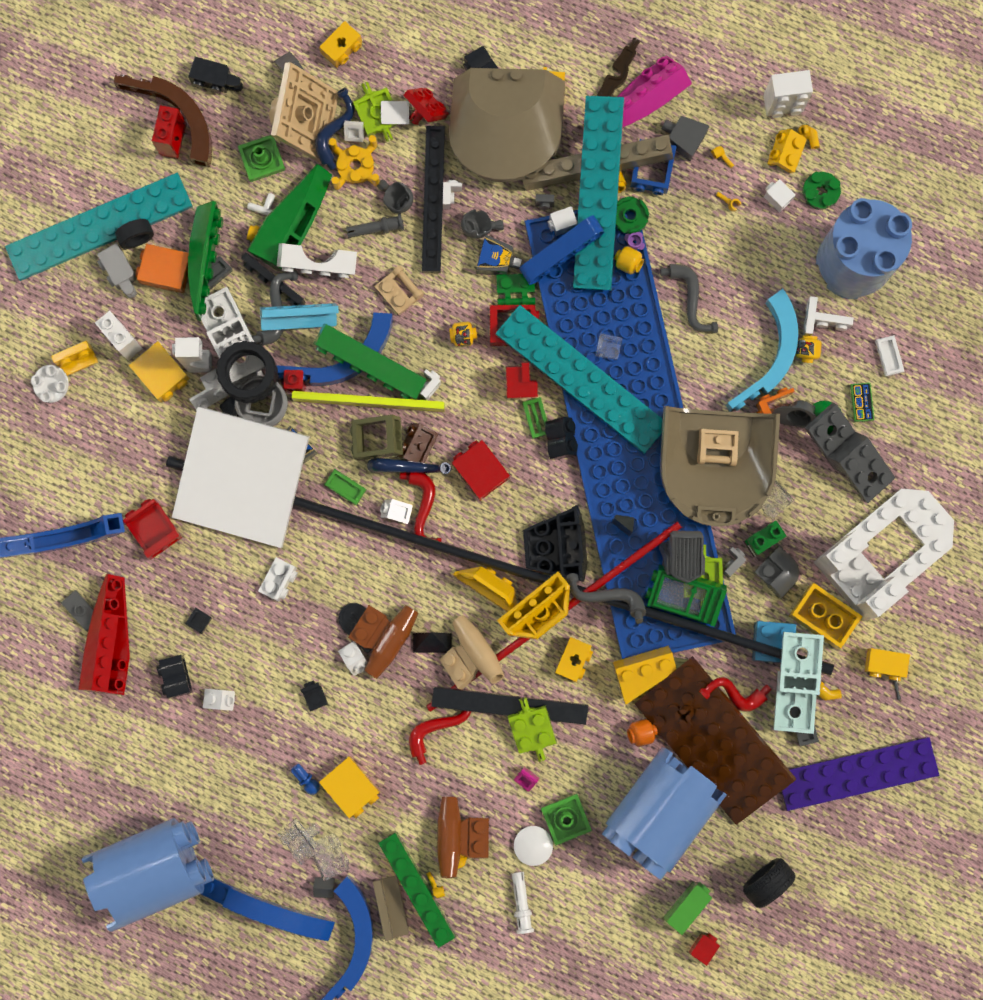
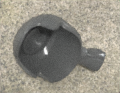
(397, 196)
(478, 224)

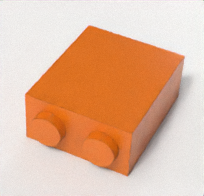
(163, 268)

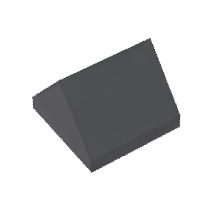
(322, 888)

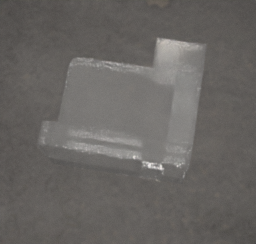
(608, 346)

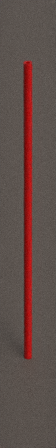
(592, 588)

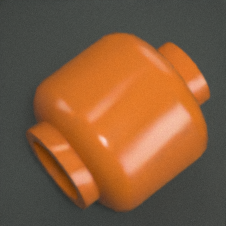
(642, 733)

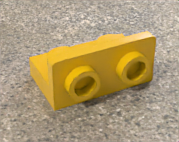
(75, 358)

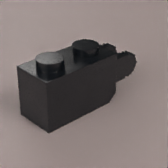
(213, 76)

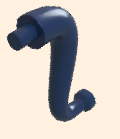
(322, 139)
(379, 465)

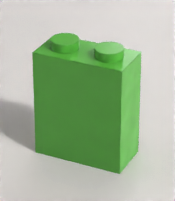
(688, 907)

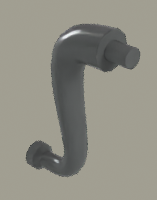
(679, 271)
(270, 336)
(635, 602)

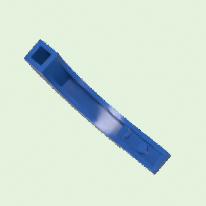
(339, 372)
(72, 536)
(268, 912)
(363, 926)

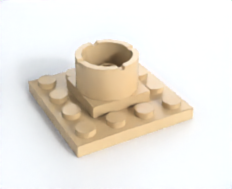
(301, 110)

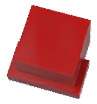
(519, 382)

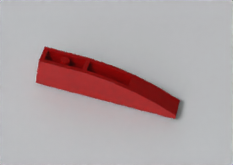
(107, 641)

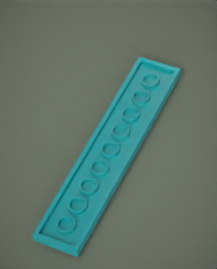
(599, 188)
(97, 226)
(581, 379)

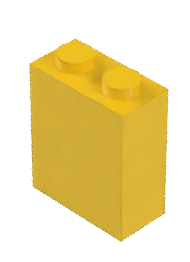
(159, 372)
(350, 788)

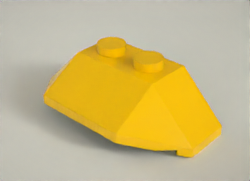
(489, 586)
(538, 610)

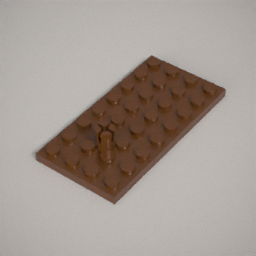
(715, 740)

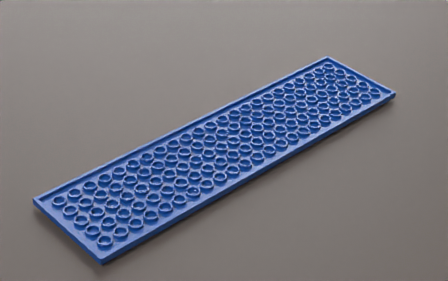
(612, 470)

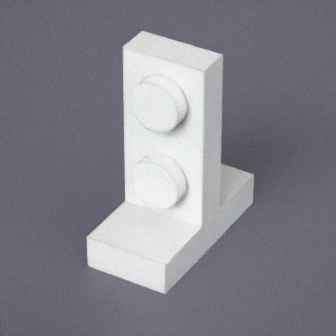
(823, 320)

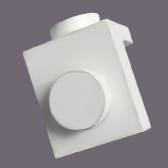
(353, 658)
(219, 699)

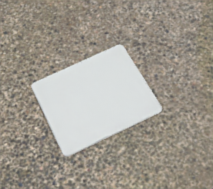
(394, 112)

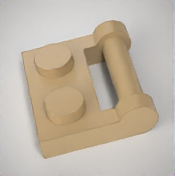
(394, 294)
(718, 440)

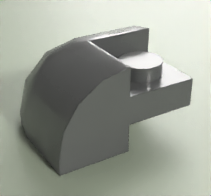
(779, 572)

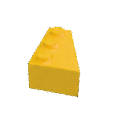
(643, 671)

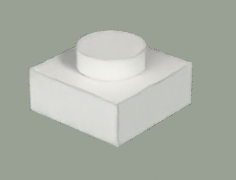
(354, 131)

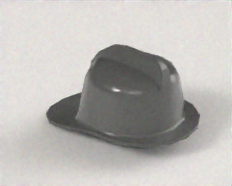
(796, 414)

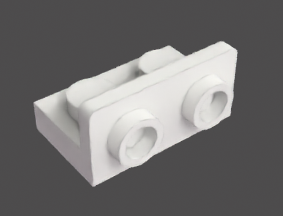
(278, 579)

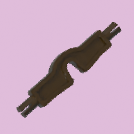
(621, 66)

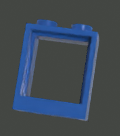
(656, 187)

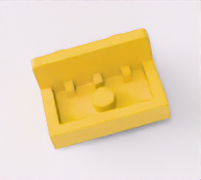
(787, 150)

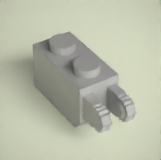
(119, 269)

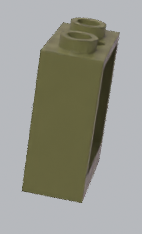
(393, 435)

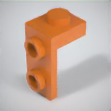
(762, 405)

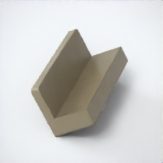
(390, 907)

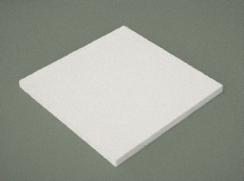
(240, 476)

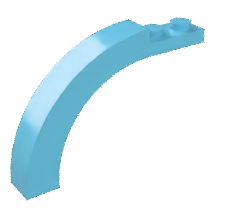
(787, 328)

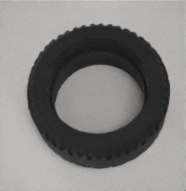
(769, 883)

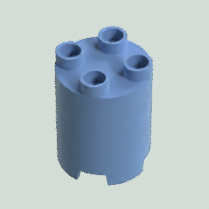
(864, 248)
(663, 813)
(147, 873)

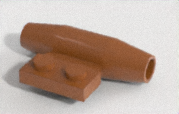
(382, 636)
(459, 837)

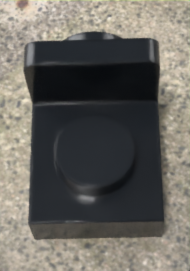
(314, 695)

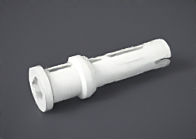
(522, 911)

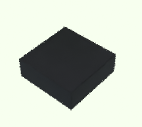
(198, 620)

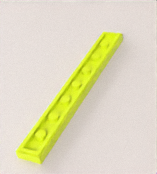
(368, 401)

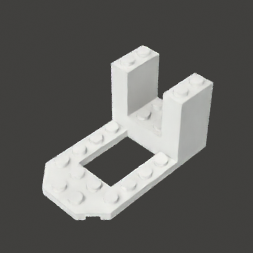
(859, 580)

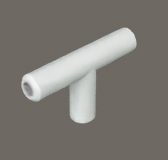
(266, 209)

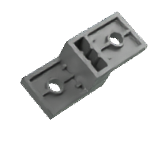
(850, 452)

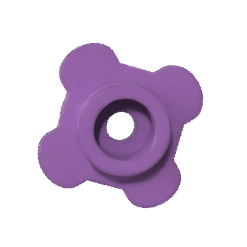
(638, 238)

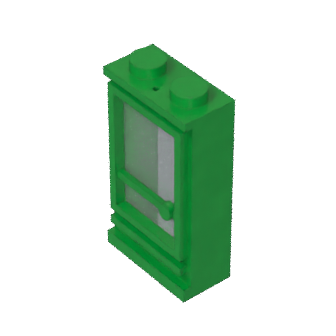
(695, 600)

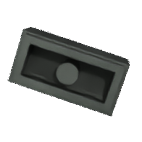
(624, 523)

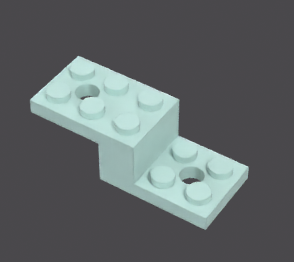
(798, 682)

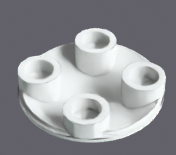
(50, 383)
(533, 845)

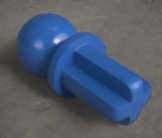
(311, 785)

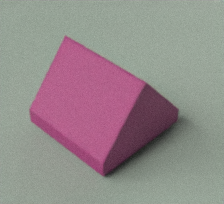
(526, 779)

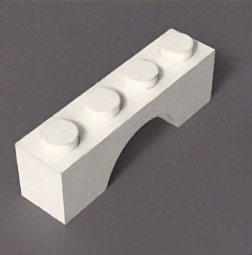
(339, 262)
(191, 356)

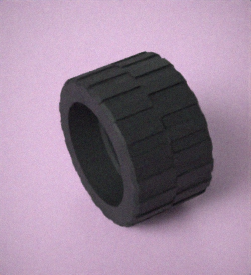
(237, 351)

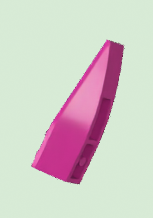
(653, 89)

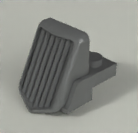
(684, 555)

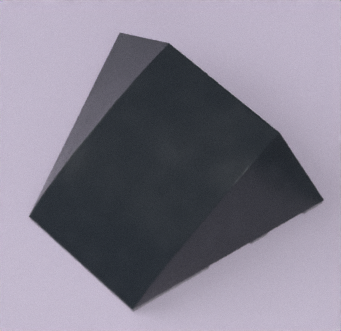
(557, 545)

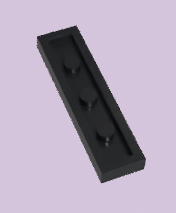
(266, 276)

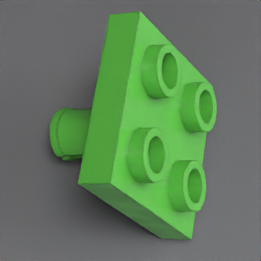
(261, 158)
(566, 819)

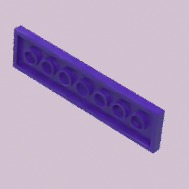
(860, 773)

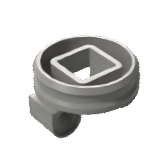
(277, 408)

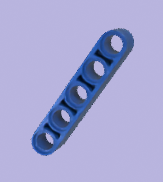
(561, 250)

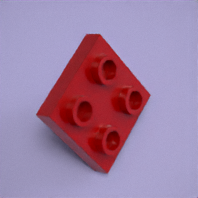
(425, 106)

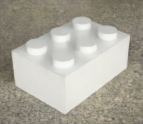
(788, 93)

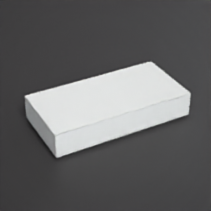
(889, 356)

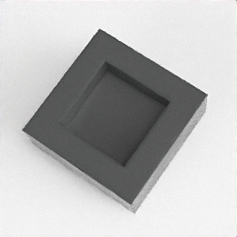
(544, 201)

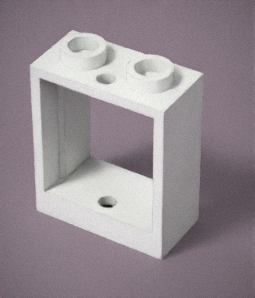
(118, 335)

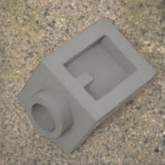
(733, 565)

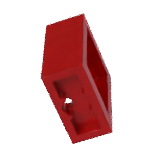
(168, 127)
(494, 309)

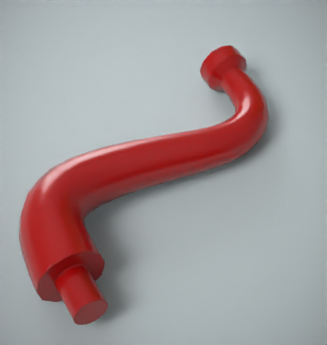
(429, 491)
(743, 704)
(417, 735)

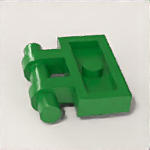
(514, 284)

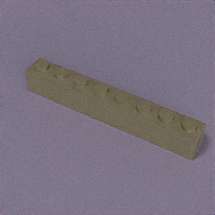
(632, 155)

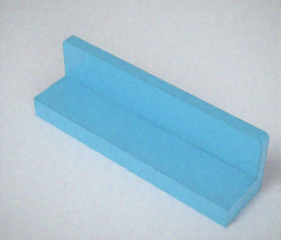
(298, 316)

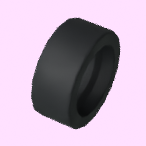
(134, 233)

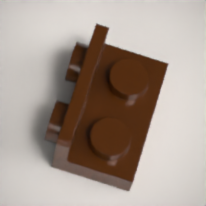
(418, 443)

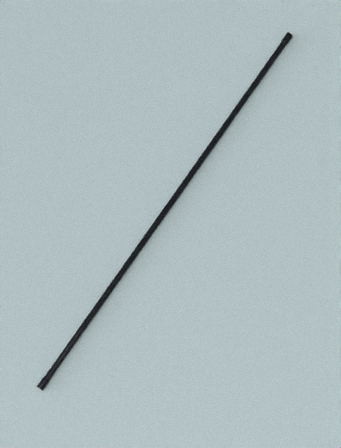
(827, 668)

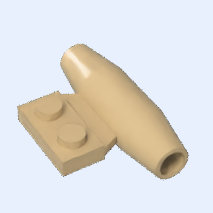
(472, 655)

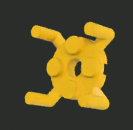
(351, 154)

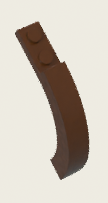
(201, 139)

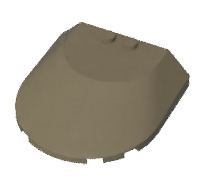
(506, 121)
(715, 491)

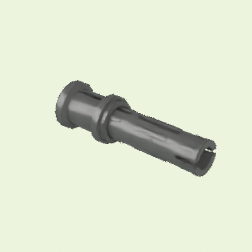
(384, 225)

